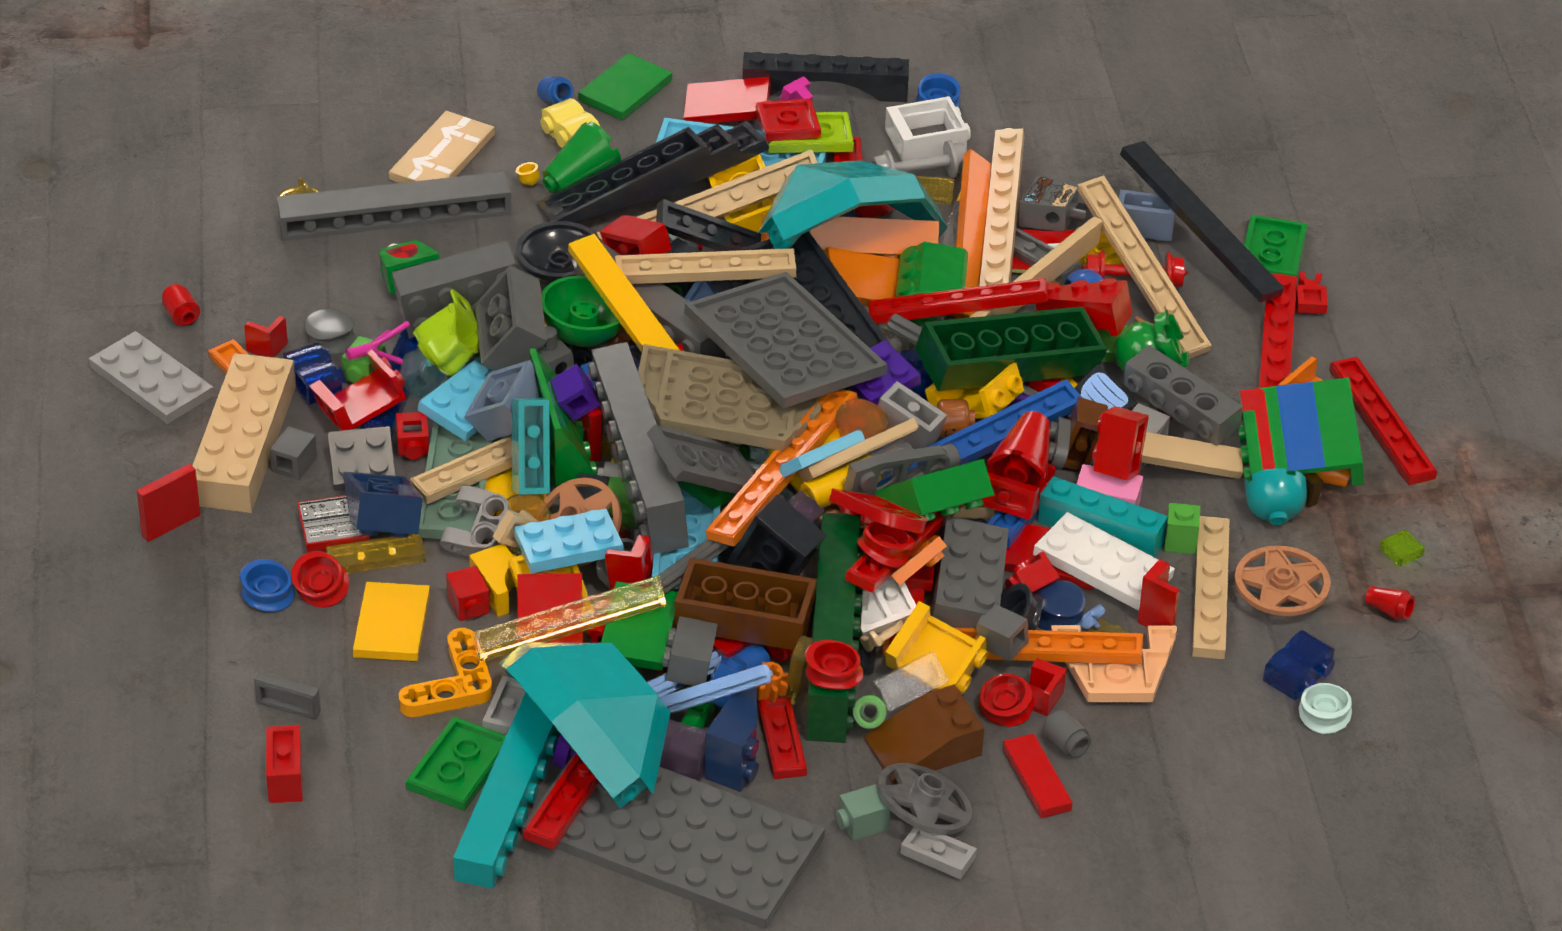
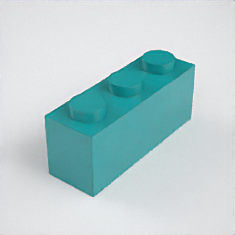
(530, 446)

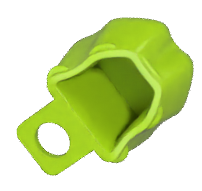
(449, 336)

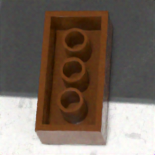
(747, 602)

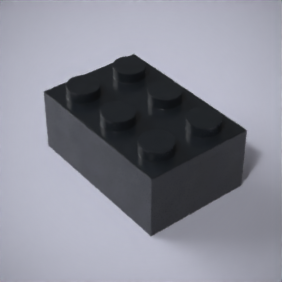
(778, 540)

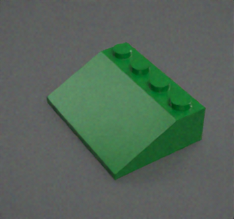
(567, 449)

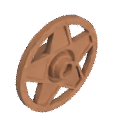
(573, 502)
(1282, 580)

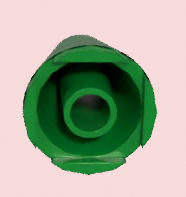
(580, 157)

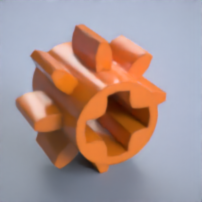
(777, 685)

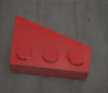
(1104, 301)

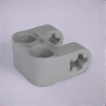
(484, 526)

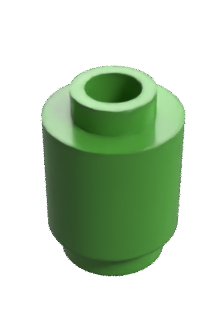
(862, 719)

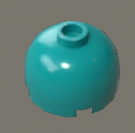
(1276, 495)

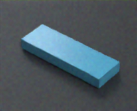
(821, 453)

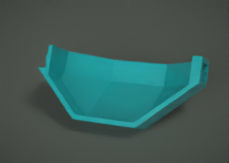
(828, 190)
(598, 708)

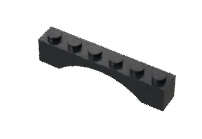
(880, 77)

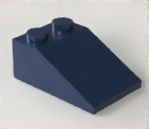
(382, 504)
(733, 742)

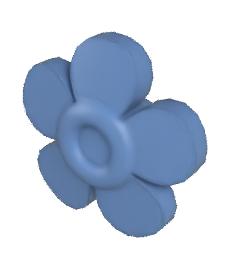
(1089, 618)

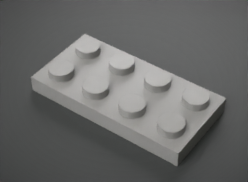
(151, 377)

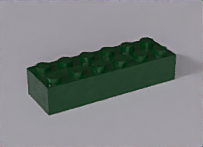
(979, 348)

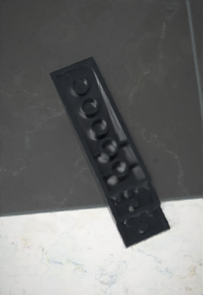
(655, 171)

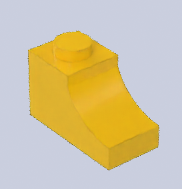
(496, 574)

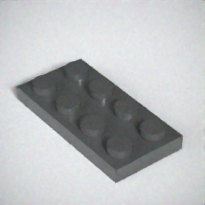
(700, 459)

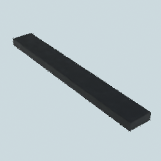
(1202, 221)

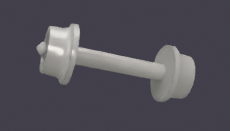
(952, 160)

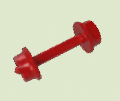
(1173, 267)

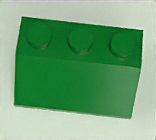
(931, 269)
(942, 490)

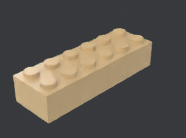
(242, 431)

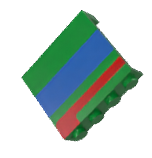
(1301, 429)

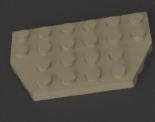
(717, 400)

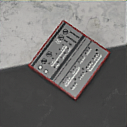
(327, 523)

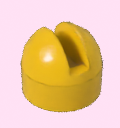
(528, 173)

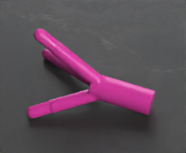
(361, 350)

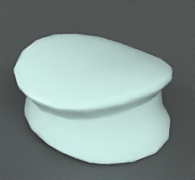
(1325, 708)

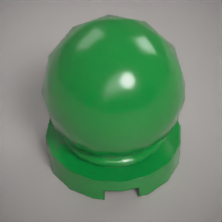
(1161, 335)

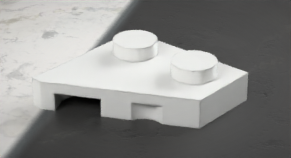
(885, 606)

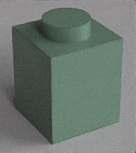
(862, 813)

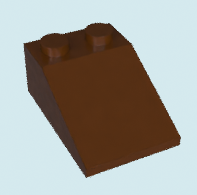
(929, 732)

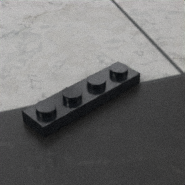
(704, 228)

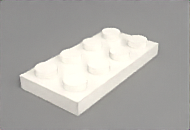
(1097, 558)

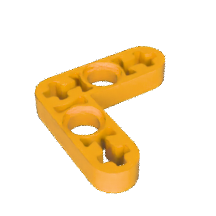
(460, 685)

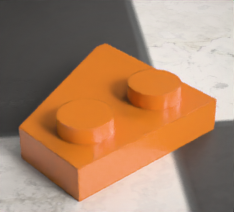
(927, 555)

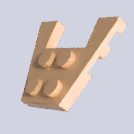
(1125, 681)

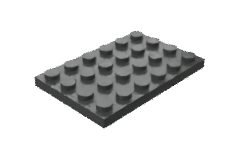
(785, 339)

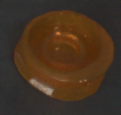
(861, 415)

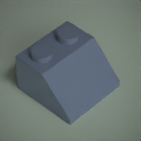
(492, 406)

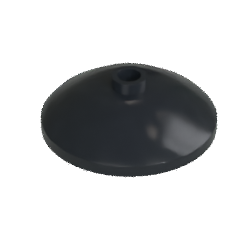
(545, 251)

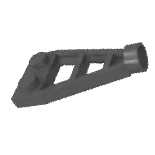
(864, 474)

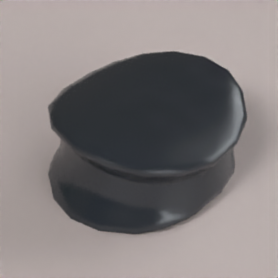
(1023, 602)

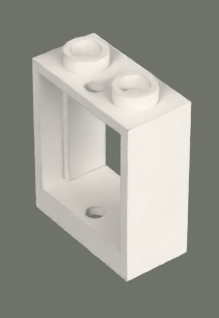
(921, 114)

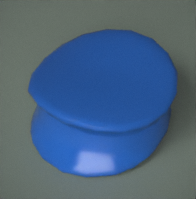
(939, 86)
(267, 585)

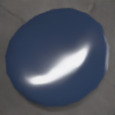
(1061, 604)

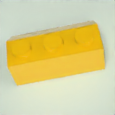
(751, 216)

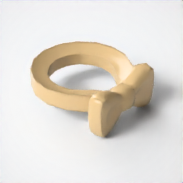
(877, 640)

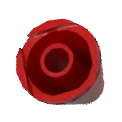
(1024, 451)

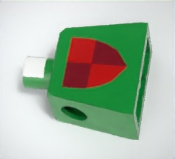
(403, 256)

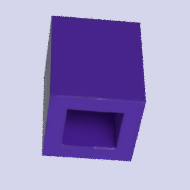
(575, 392)

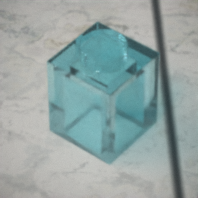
(420, 374)

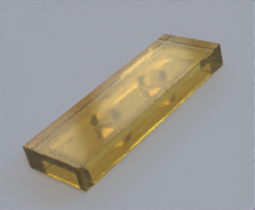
(379, 553)

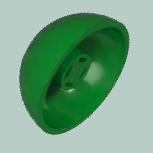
(578, 312)

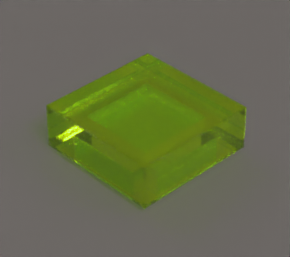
(1402, 547)

